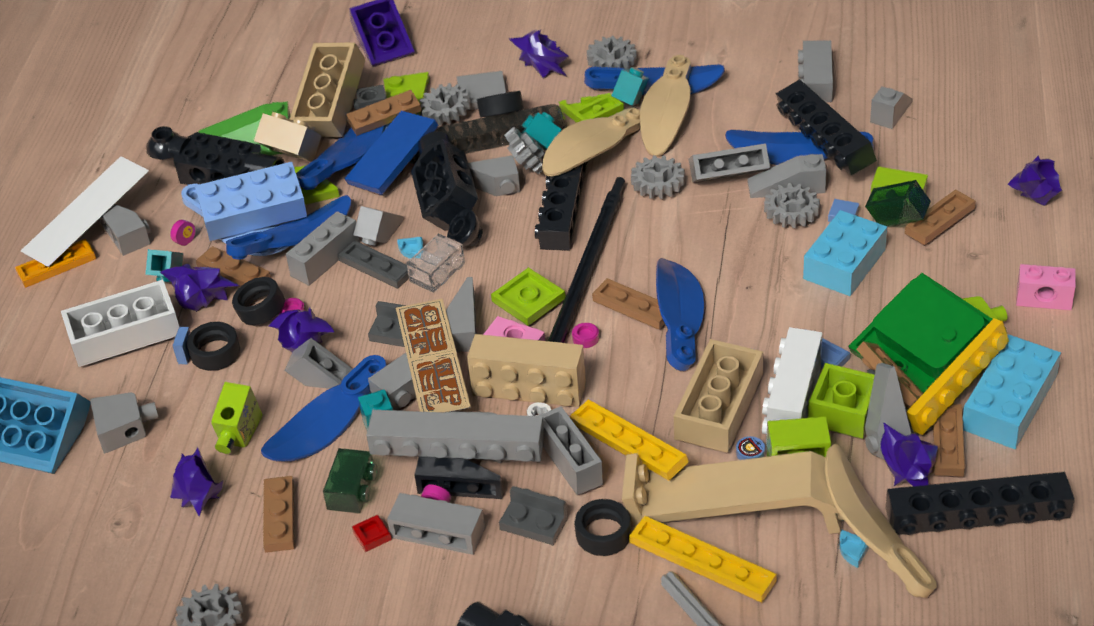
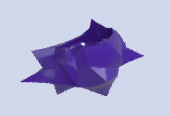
(540, 52)
(1037, 180)
(197, 285)
(299, 326)
(907, 456)
(193, 482)

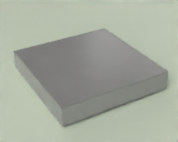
(482, 85)

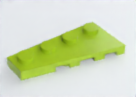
(400, 84)

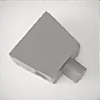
(120, 419)

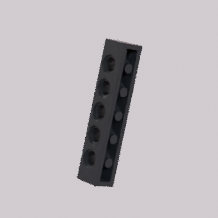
(825, 127)
(560, 209)
(979, 503)

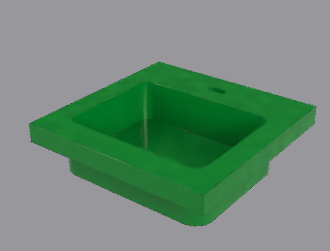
(923, 329)

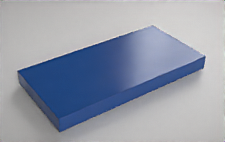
(390, 152)

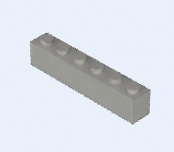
(455, 435)

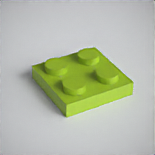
(528, 296)

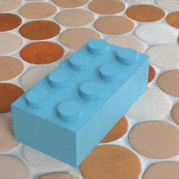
(1011, 392)

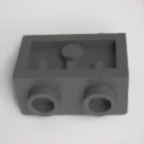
(386, 325)
(534, 515)

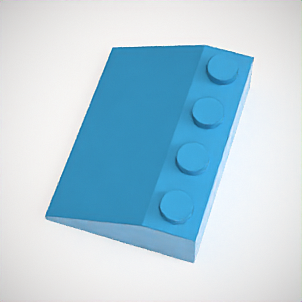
(38, 424)

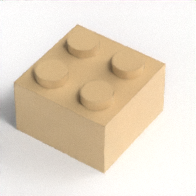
(288, 136)

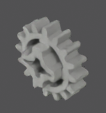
(611, 53)
(445, 103)
(525, 150)
(657, 177)
(791, 205)
(209, 608)

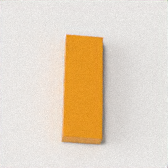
(74, 256)

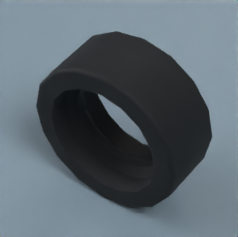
(500, 104)
(262, 311)
(213, 359)
(606, 544)

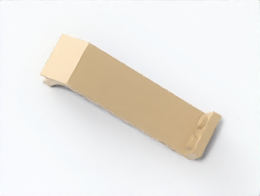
(729, 488)

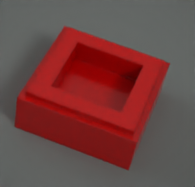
(371, 533)

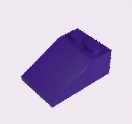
(380, 31)

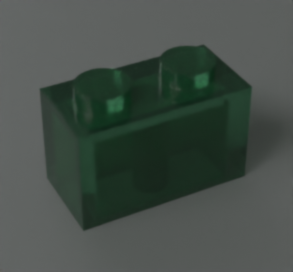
(898, 203)
(349, 480)

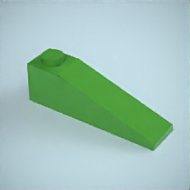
(245, 125)

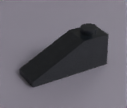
(458, 477)

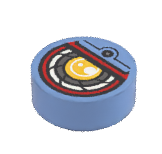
(750, 448)

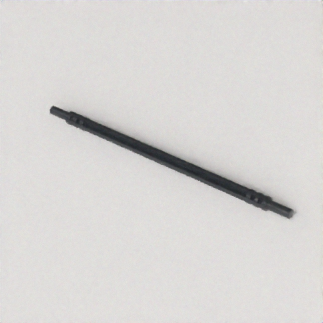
(587, 263)

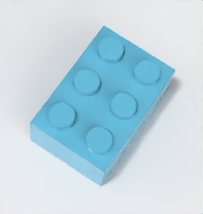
(845, 253)

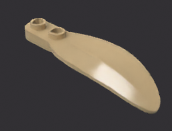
(665, 106)
(587, 140)
(871, 525)

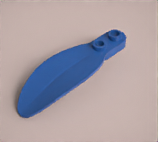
(607, 77)
(780, 145)
(338, 156)
(285, 234)
(681, 309)
(324, 417)

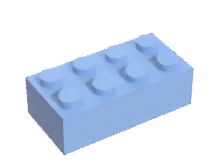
(251, 201)

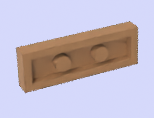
(382, 112)
(940, 217)
(235, 270)
(629, 302)
(874, 355)
(950, 442)
(278, 514)

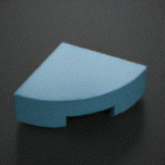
(410, 246)
(852, 548)

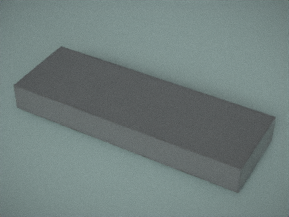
(375, 264)

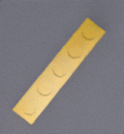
(957, 376)
(629, 439)
(703, 558)

